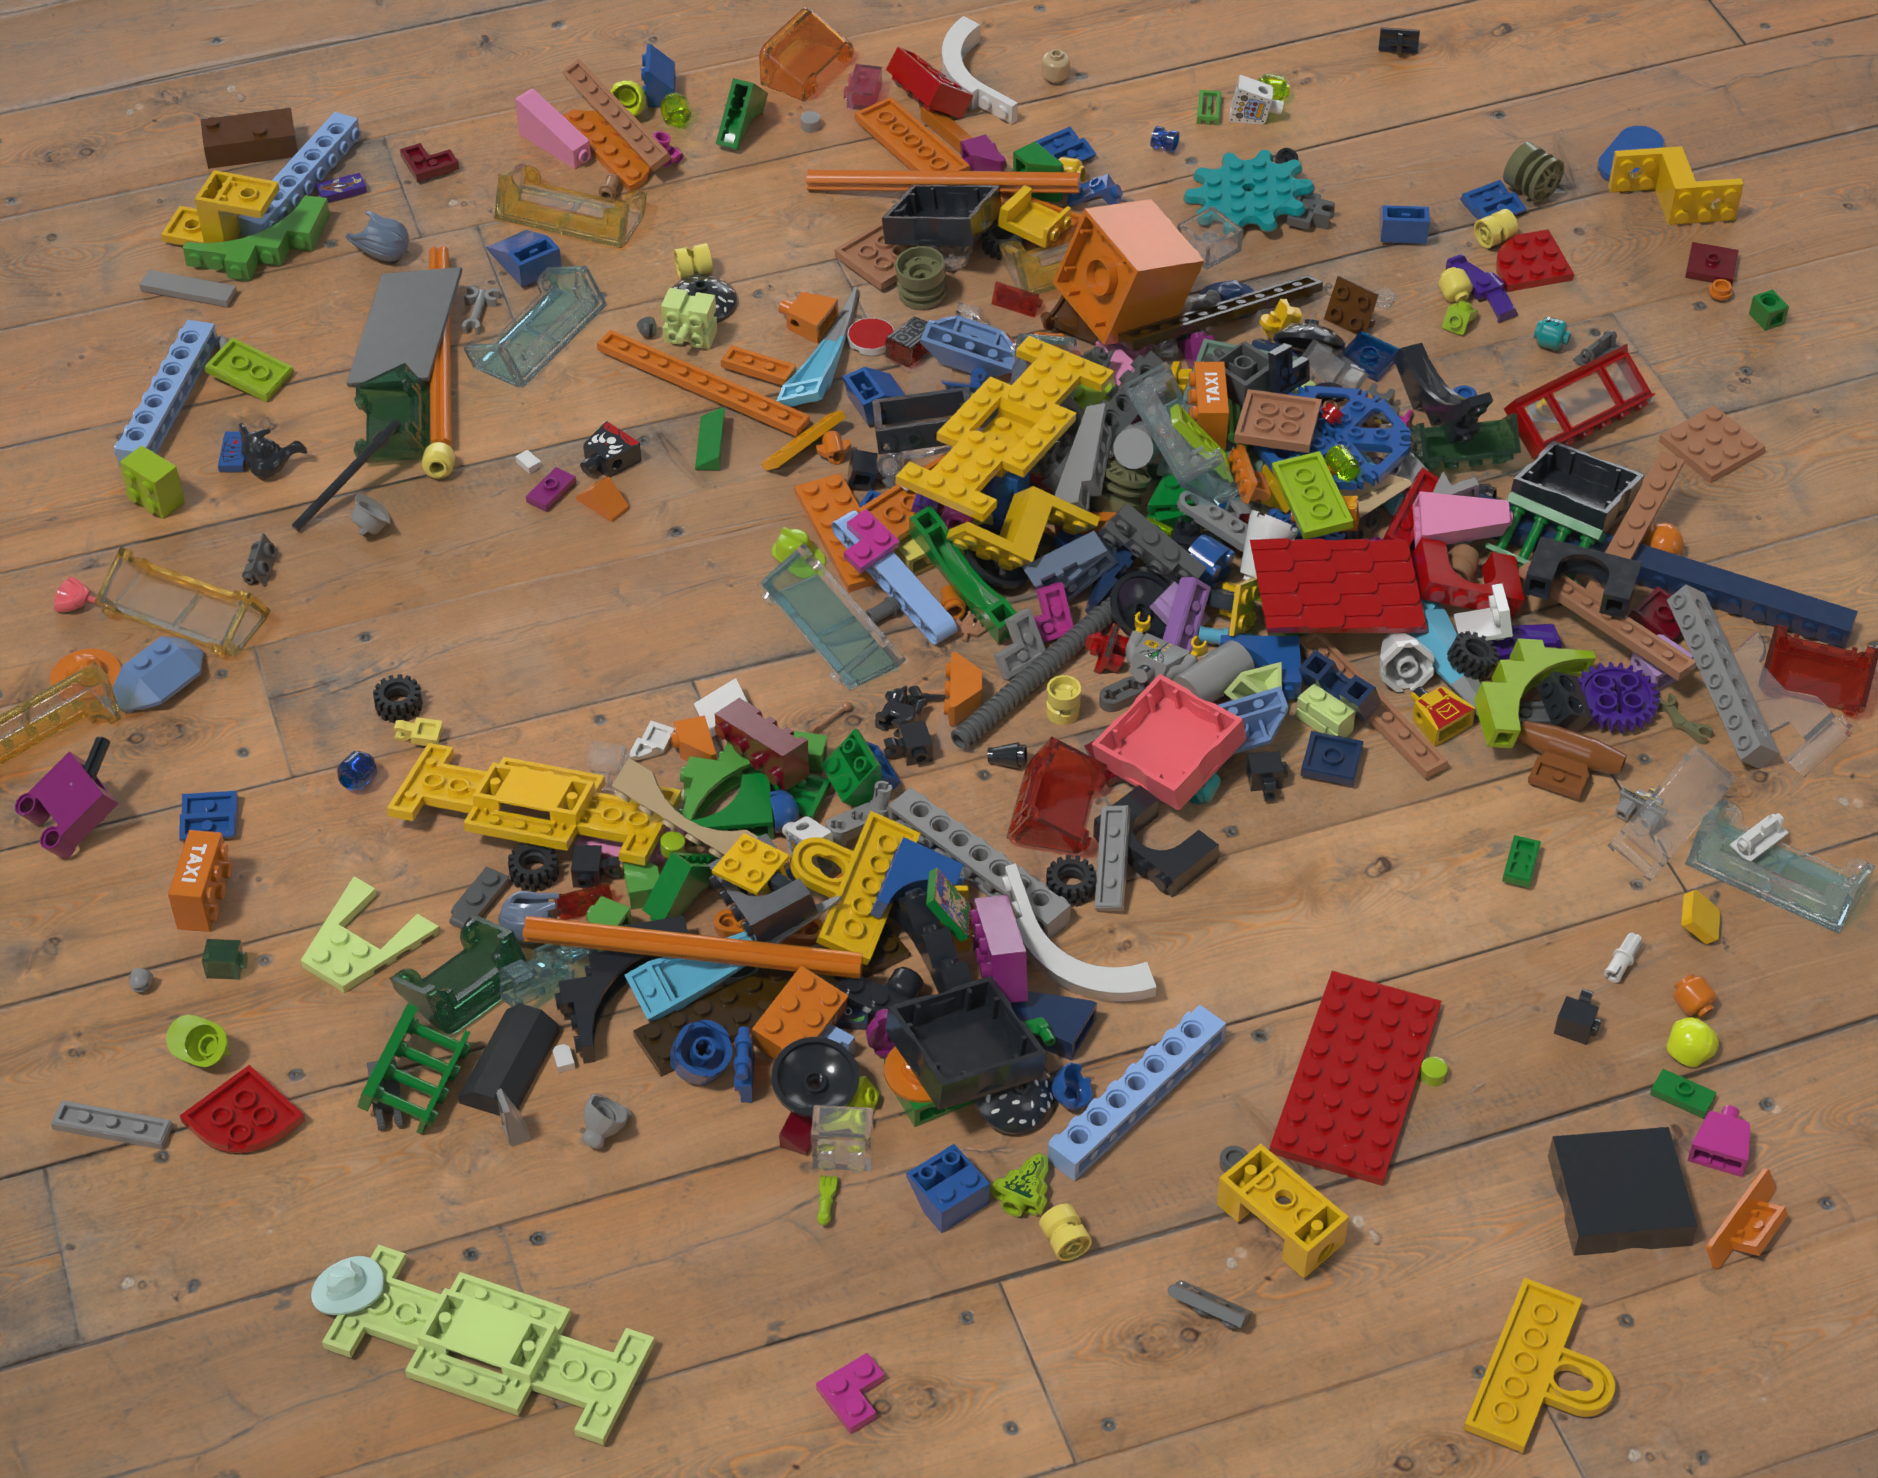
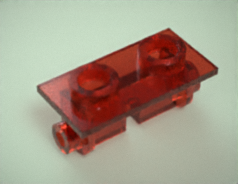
(1016, 299)
(578, 902)

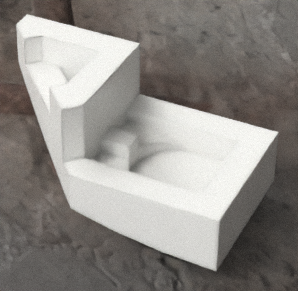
(653, 742)

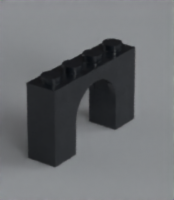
(1557, 559)
(1170, 868)
(766, 914)

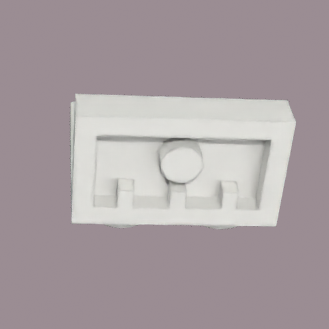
(1490, 622)

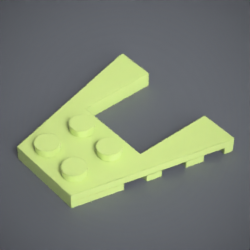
(346, 958)

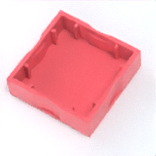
(1169, 741)

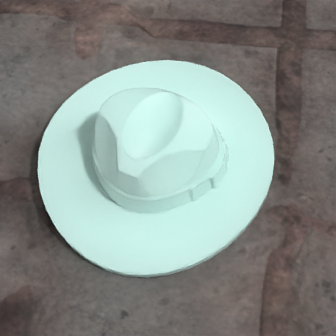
(348, 1286)

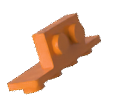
(1250, 483)
(1750, 1222)

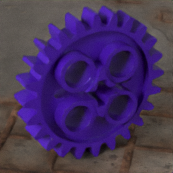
(1634, 694)

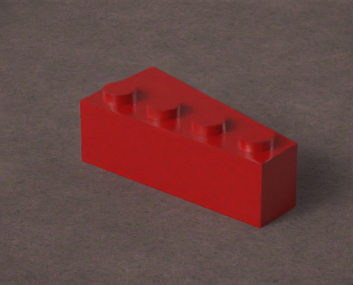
(928, 84)

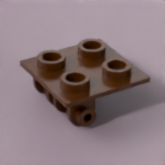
(1351, 306)

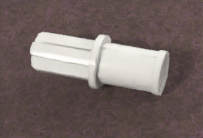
(1623, 957)

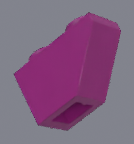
(982, 154)
(1191, 347)

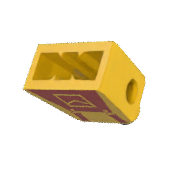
(1441, 714)

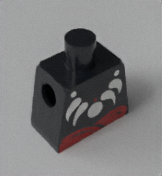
(610, 451)

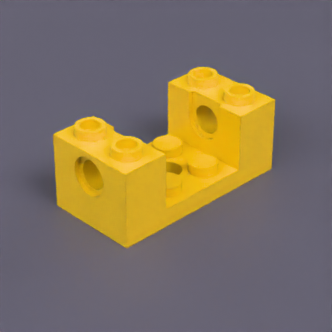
(1309, 1224)

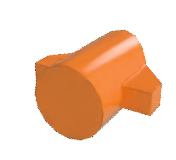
(833, 447)

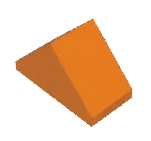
(604, 499)

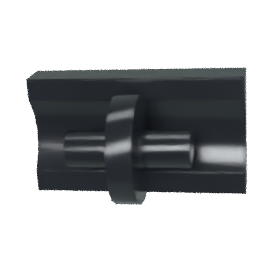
(1399, 40)

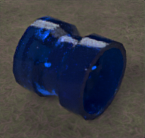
(1165, 139)

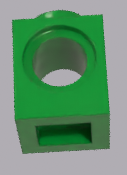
(1768, 310)

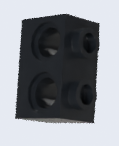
(1564, 701)

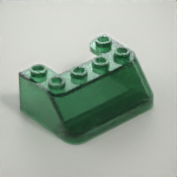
(1494, 441)

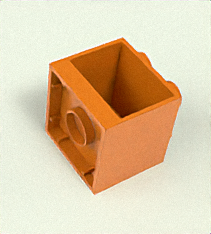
(1126, 268)

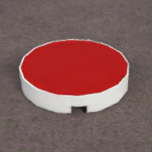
(869, 336)

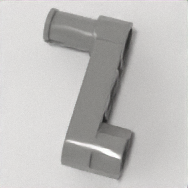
(850, 823)

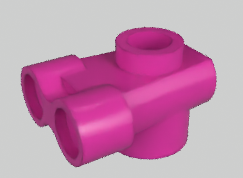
(664, 139)

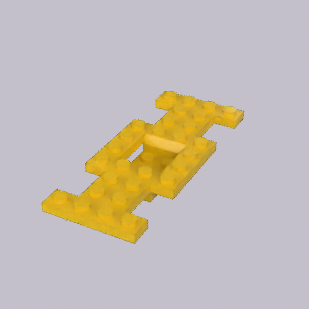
(1015, 439)
(566, 793)

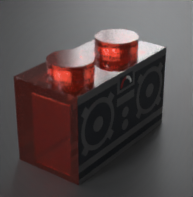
(905, 344)

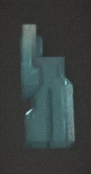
(530, 980)

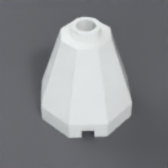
(1405, 662)

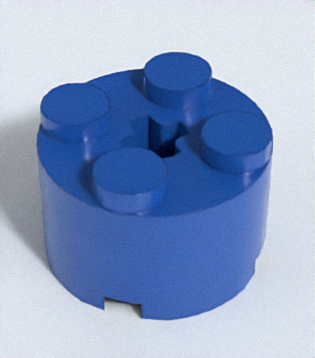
(1214, 557)
(685, 1048)

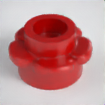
(1332, 414)

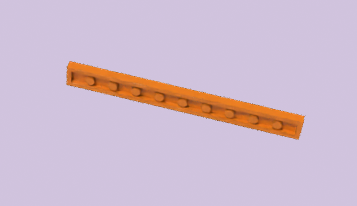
(703, 383)

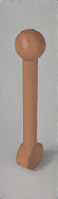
(846, 706)

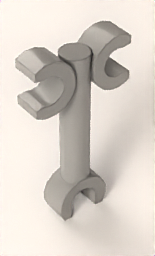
(478, 299)

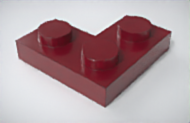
(428, 166)

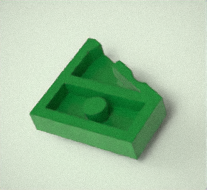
(1167, 495)
(809, 794)

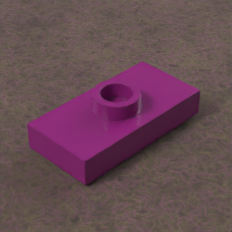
(550, 489)

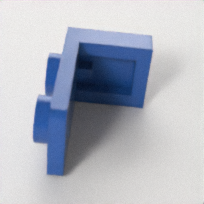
(1097, 186)

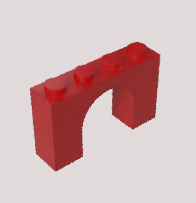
(1443, 585)

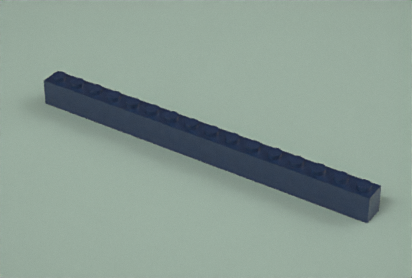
(1723, 588)

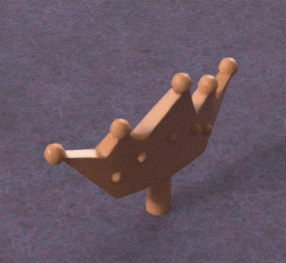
(968, 628)

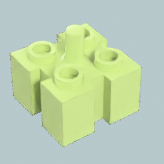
(689, 318)

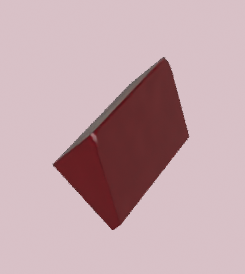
(796, 1134)

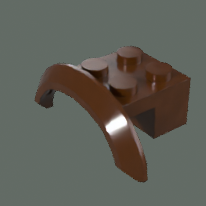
(1068, 320)

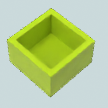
(152, 482)

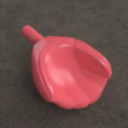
(72, 595)

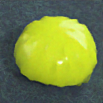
(630, 95)
(1692, 1042)

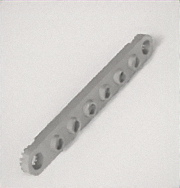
(1214, 519)

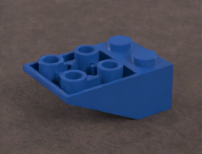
(526, 255)

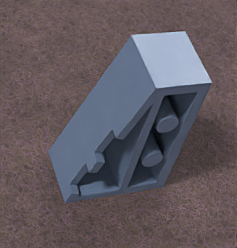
(1073, 565)

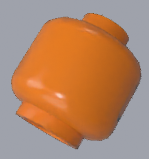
(1694, 996)

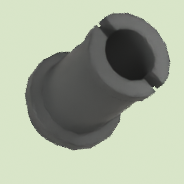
(884, 609)

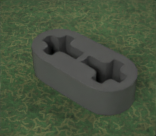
(1120, 692)

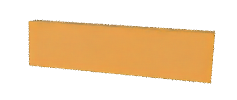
(803, 440)

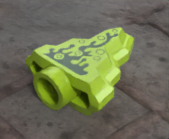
(1023, 1188)

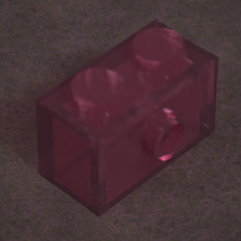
(863, 86)

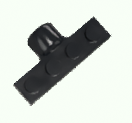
(871, 997)

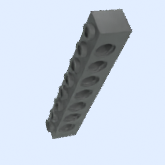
(1119, 414)

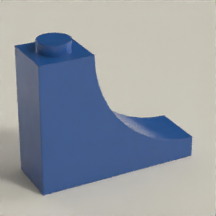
(1272, 650)
(911, 870)

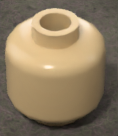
(1055, 66)

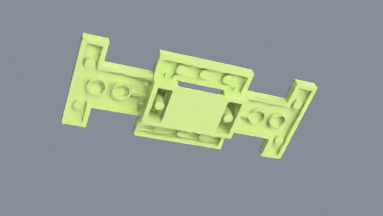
(502, 1330)

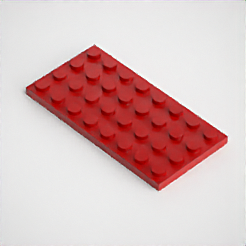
(1356, 1078)

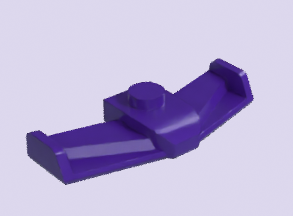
(1486, 286)
(1543, 632)

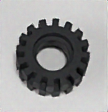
(992, 237)
(1473, 655)
(393, 688)
(1075, 869)
(533, 878)

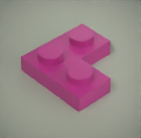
(874, 541)
(1055, 612)
(845, 1388)

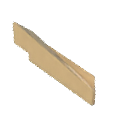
(1374, 496)

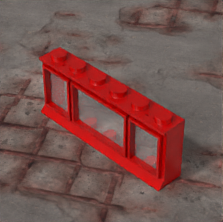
(1580, 401)

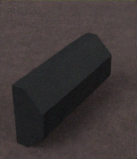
(510, 1058)

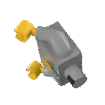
(1154, 656)

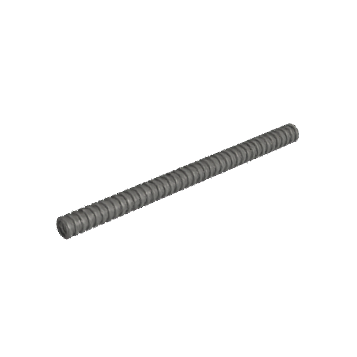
(1034, 674)

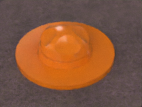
(79, 659)
(902, 1079)

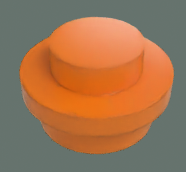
(1721, 290)

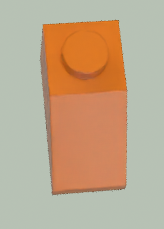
(693, 738)

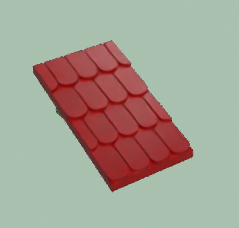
(1337, 586)

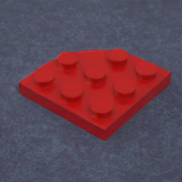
(1532, 262)
(242, 1114)

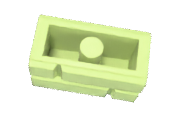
(1325, 712)

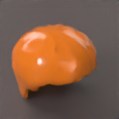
(1664, 537)

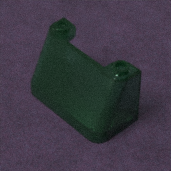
(401, 397)
(465, 983)

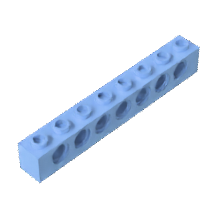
(306, 170)
(168, 389)
(1136, 1092)

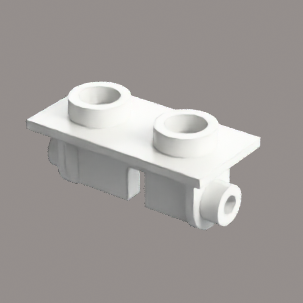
(1760, 837)

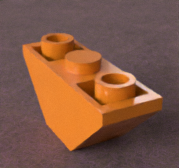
(963, 689)

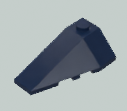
(1107, 580)

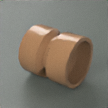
(1463, 560)

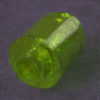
(1342, 462)

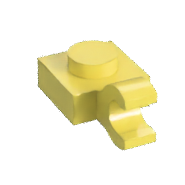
(420, 732)

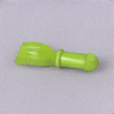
(827, 1191)

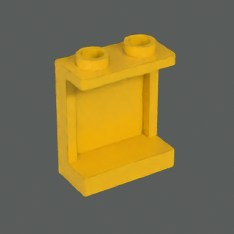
(1032, 219)

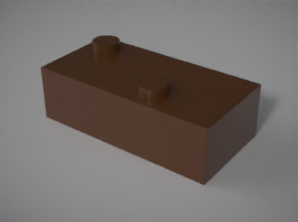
(249, 138)

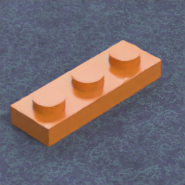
(758, 365)

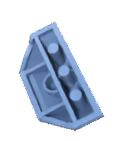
(968, 345)
(157, 673)
(1261, 716)

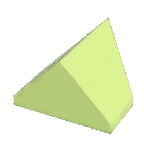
(1255, 681)

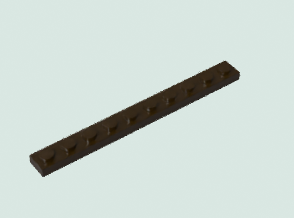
(1219, 312)

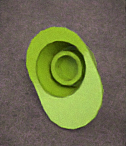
(791, 540)
(197, 1041)

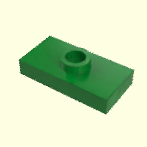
(1521, 861)
(1683, 1093)

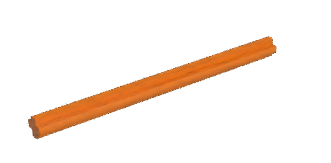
(902, 180)
(441, 374)
(692, 946)

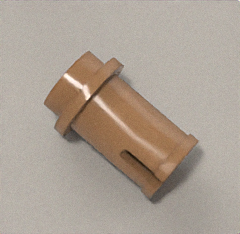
(608, 189)

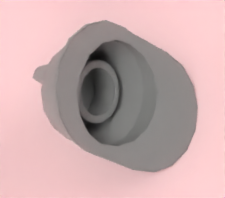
(369, 515)

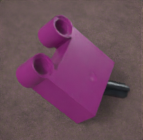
(72, 798)

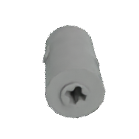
(1135, 447)
(1216, 671)

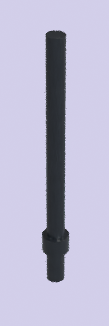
(380, 440)

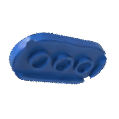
(1629, 139)

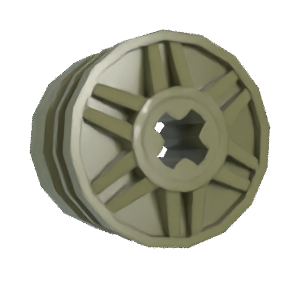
(1533, 172)
(921, 277)
(1121, 487)

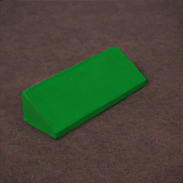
(710, 440)

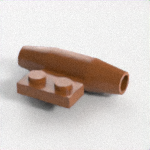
(1567, 758)

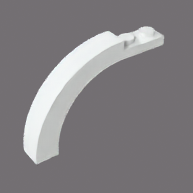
(956, 45)
(1085, 979)

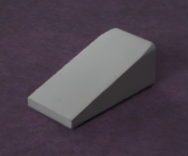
(512, 1121)

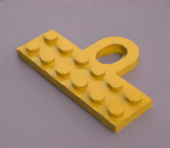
(863, 869)
(1525, 1366)

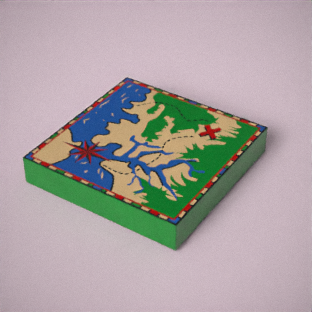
(948, 904)

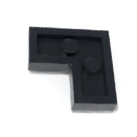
(1285, 373)

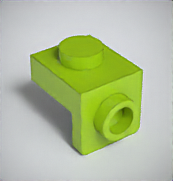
(1458, 317)

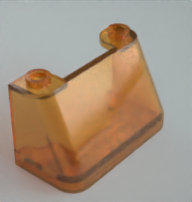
(800, 53)

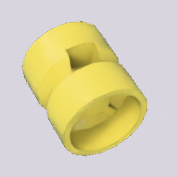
(1496, 228)
(693, 261)
(1063, 700)
(1065, 1232)

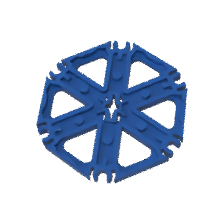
(1356, 439)

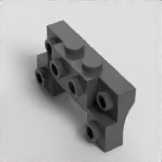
(1150, 545)

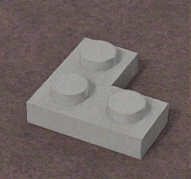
(1026, 644)

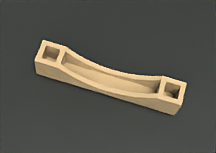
(642, 786)

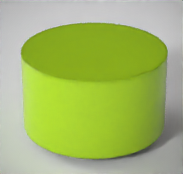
(672, 842)
(1433, 1071)

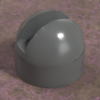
(647, 326)

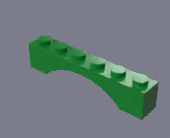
(985, 603)

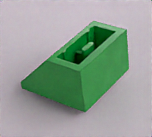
(1037, 159)
(853, 770)

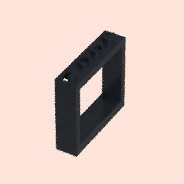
(914, 408)

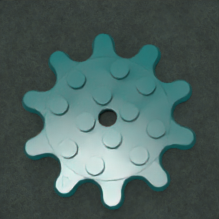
(1271, 188)

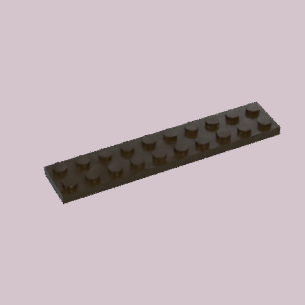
(746, 1002)

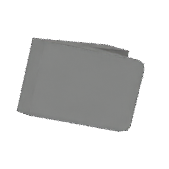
(1463, 488)

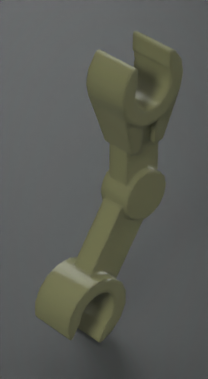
(1695, 730)

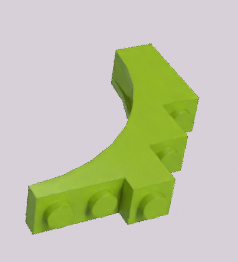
(1528, 666)

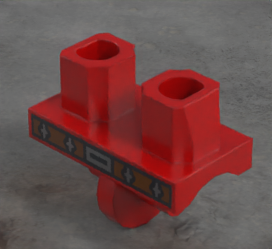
(1104, 646)

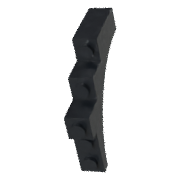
(1439, 401)
(931, 940)
(588, 996)

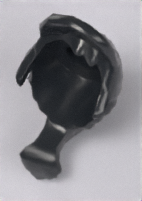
(265, 455)

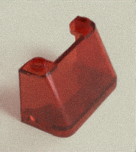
(1831, 673)
(1056, 798)

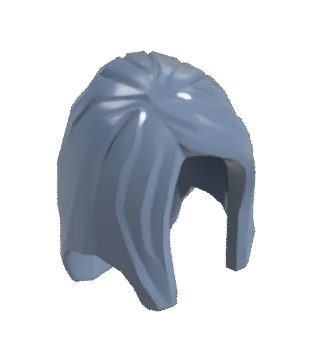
(381, 238)
(525, 904)

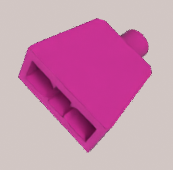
(1722, 1142)

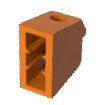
(810, 315)

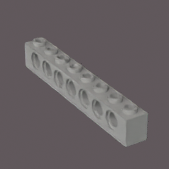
(1723, 677)
(981, 862)

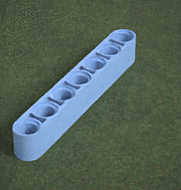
(901, 583)

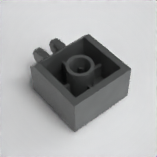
(1244, 370)

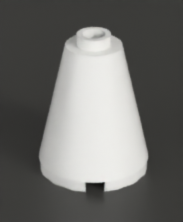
(1262, 528)

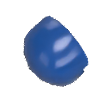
(784, 809)
(1071, 1087)

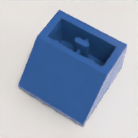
(658, 76)
(1404, 224)
(867, 385)
(949, 1187)

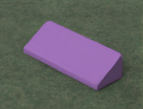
(1186, 612)

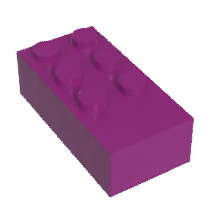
(1000, 946)

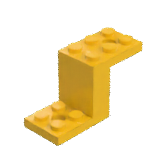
(1678, 192)
(218, 208)
(1022, 528)

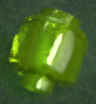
(1279, 84)
(675, 110)

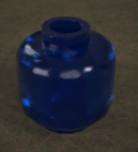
(357, 770)

